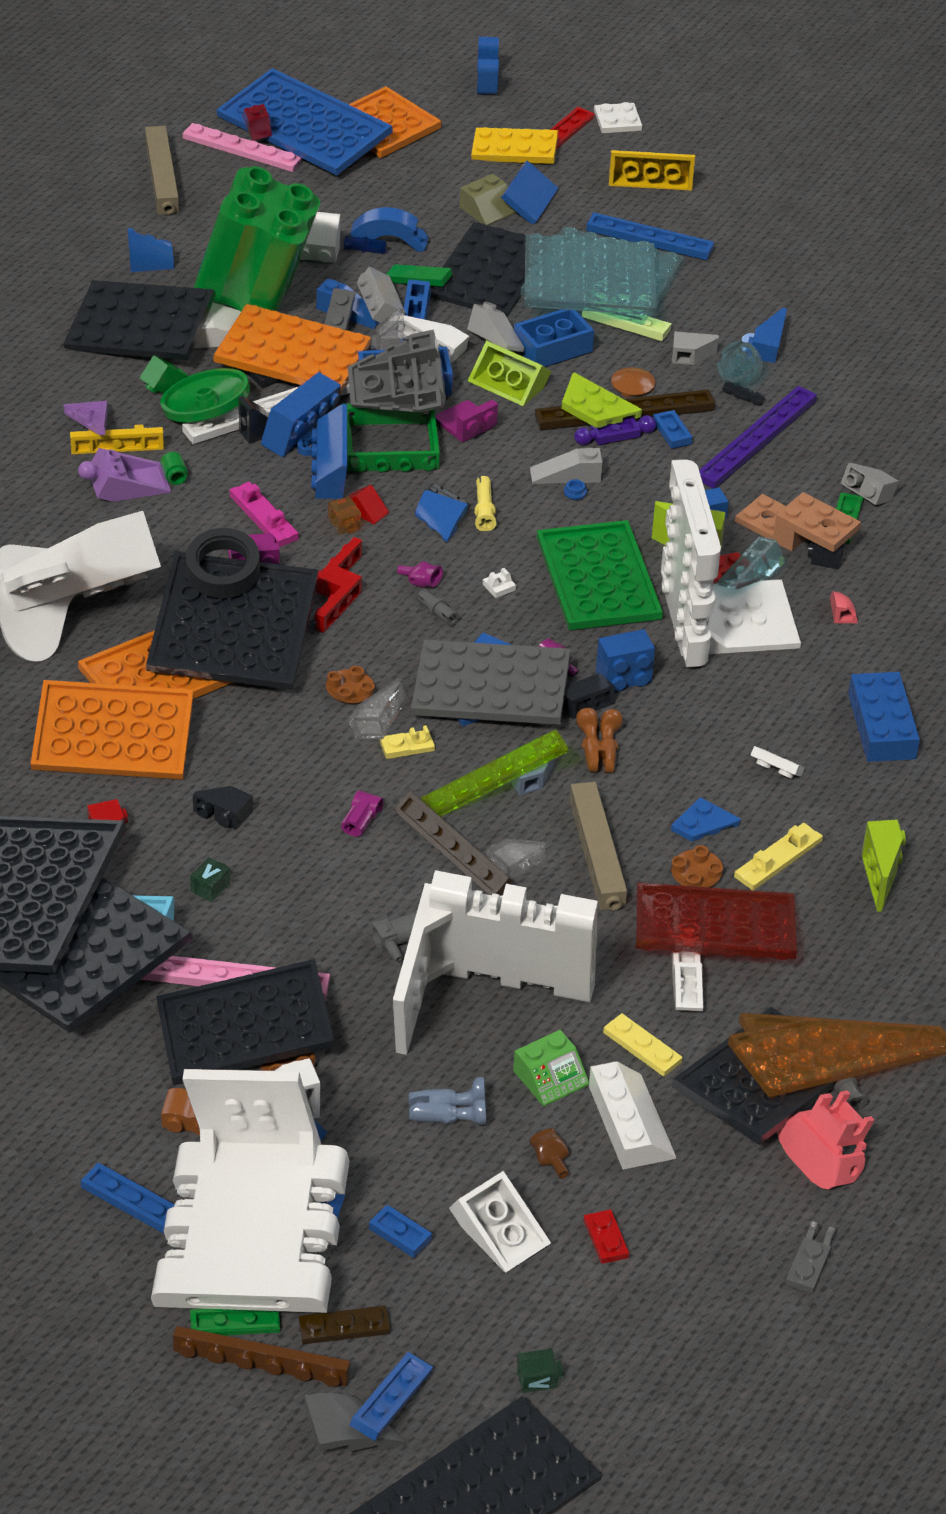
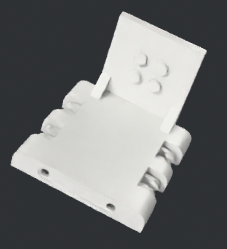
(703, 613)
(496, 937)
(252, 1198)

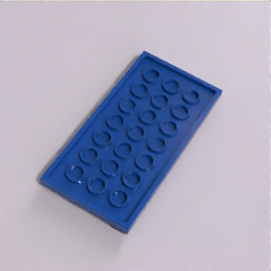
(308, 121)

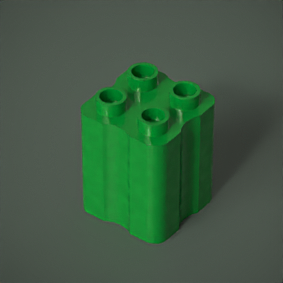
(257, 240)

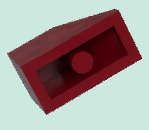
(257, 121)

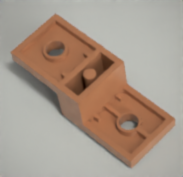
(798, 521)

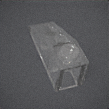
(378, 712)

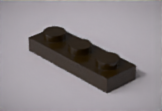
(344, 1324)

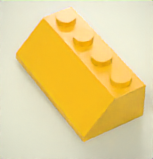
(651, 170)

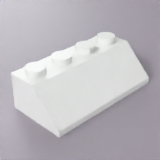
(323, 239)
(629, 1115)

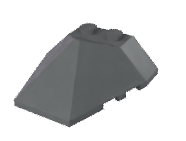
(400, 377)

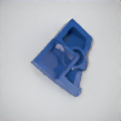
(149, 253)
(440, 513)

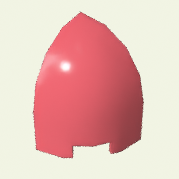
(842, 608)

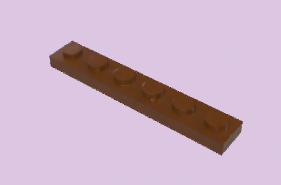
(261, 1356)

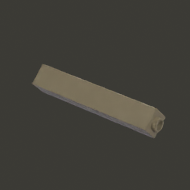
(161, 170)
(598, 846)

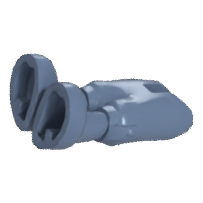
(441, 1104)

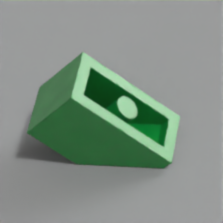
(161, 375)

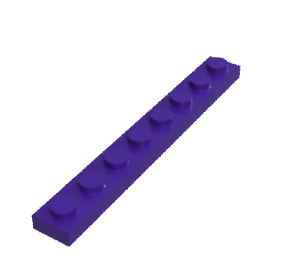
(756, 436)

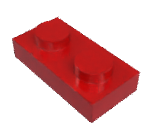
(606, 1236)

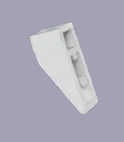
(445, 335)

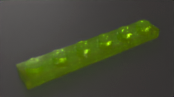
(496, 773)

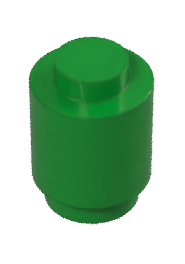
(174, 468)

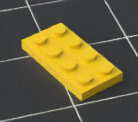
(515, 145)

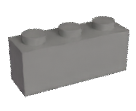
(379, 294)

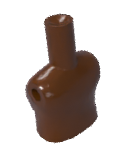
(550, 1150)

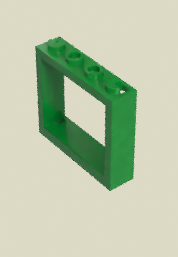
(397, 459)

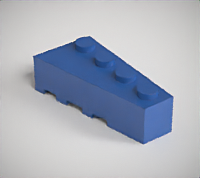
(299, 413)

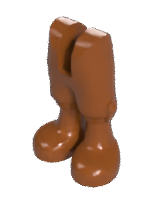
(606, 748)

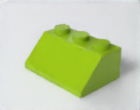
(508, 374)

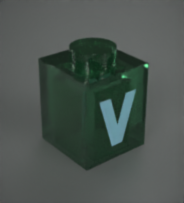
(210, 879)
(538, 1370)

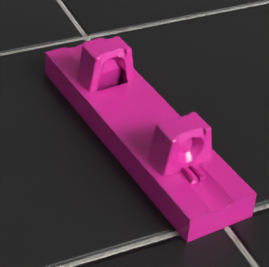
(263, 513)

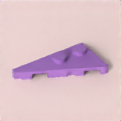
(89, 414)

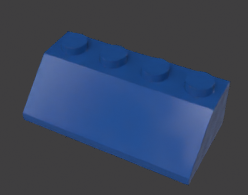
(330, 454)

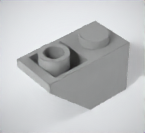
(693, 347)
(869, 483)

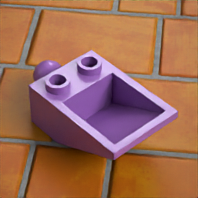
(123, 476)

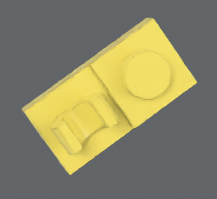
(407, 744)

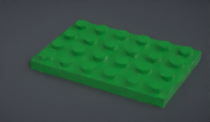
(598, 575)

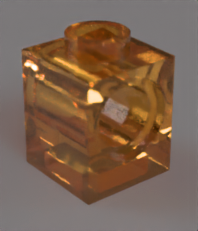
(344, 515)

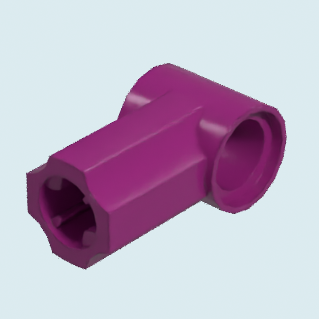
(362, 811)

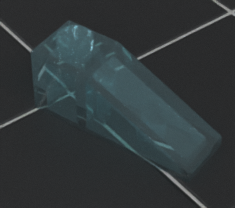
(754, 565)

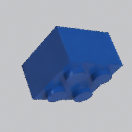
(626, 659)

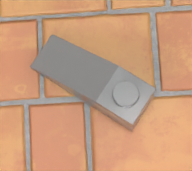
(494, 326)
(578, 464)

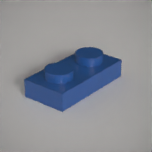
(672, 429)
(400, 1231)

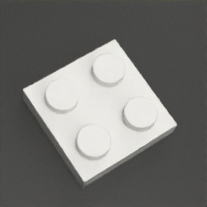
(617, 117)

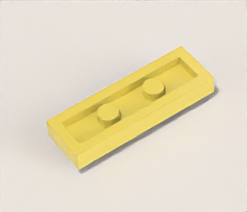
(642, 1044)

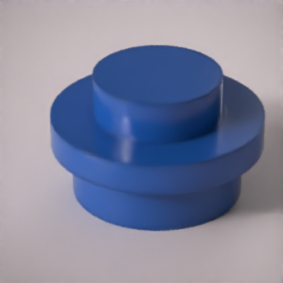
(575, 489)

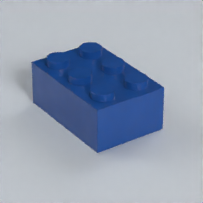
(555, 337)

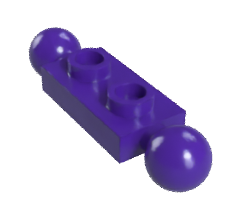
(615, 432)

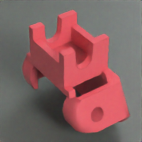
(817, 1138)

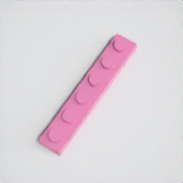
(242, 147)

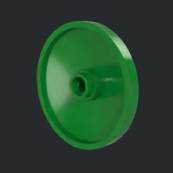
(204, 395)

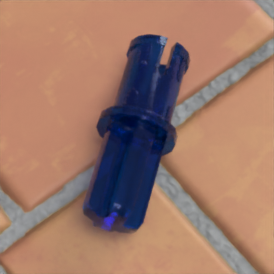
(365, 244)

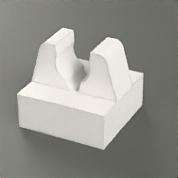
(499, 583)

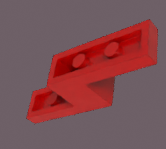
(338, 584)

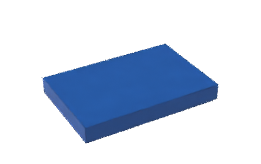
(529, 192)

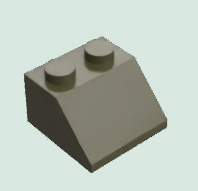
(483, 200)

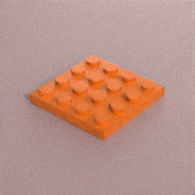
(406, 118)

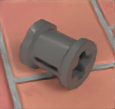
(856, 1099)

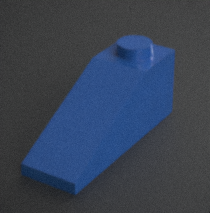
(417, 299)
(360, 312)
(768, 336)

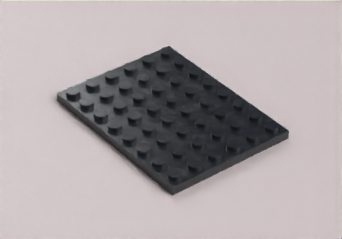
(47, 884)

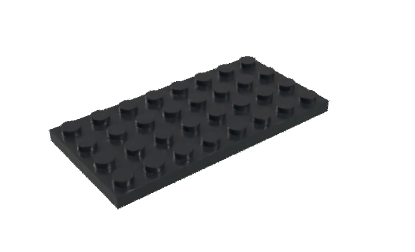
(499, 1467)

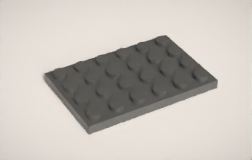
(491, 682)

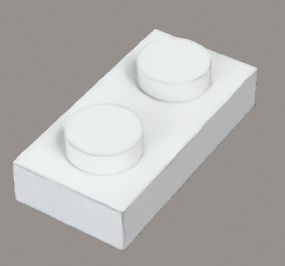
(767, 759)

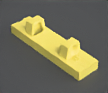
(778, 856)

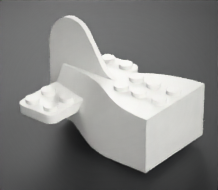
(43, 581)

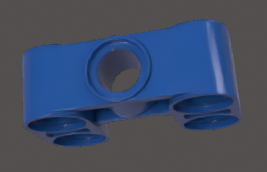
(487, 65)

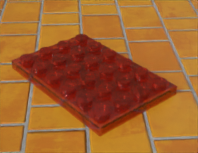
(715, 921)

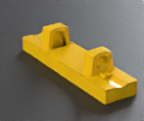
(119, 440)

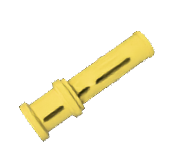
(484, 509)

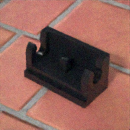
(592, 692)

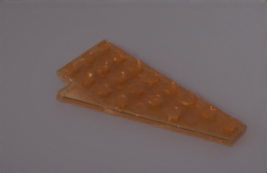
(810, 1051)

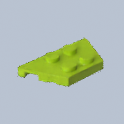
(595, 403)

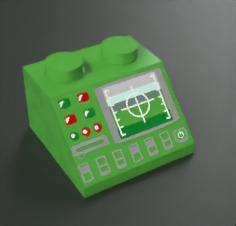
(550, 1068)

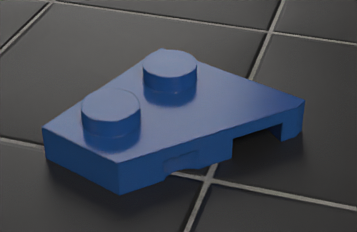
(702, 820)

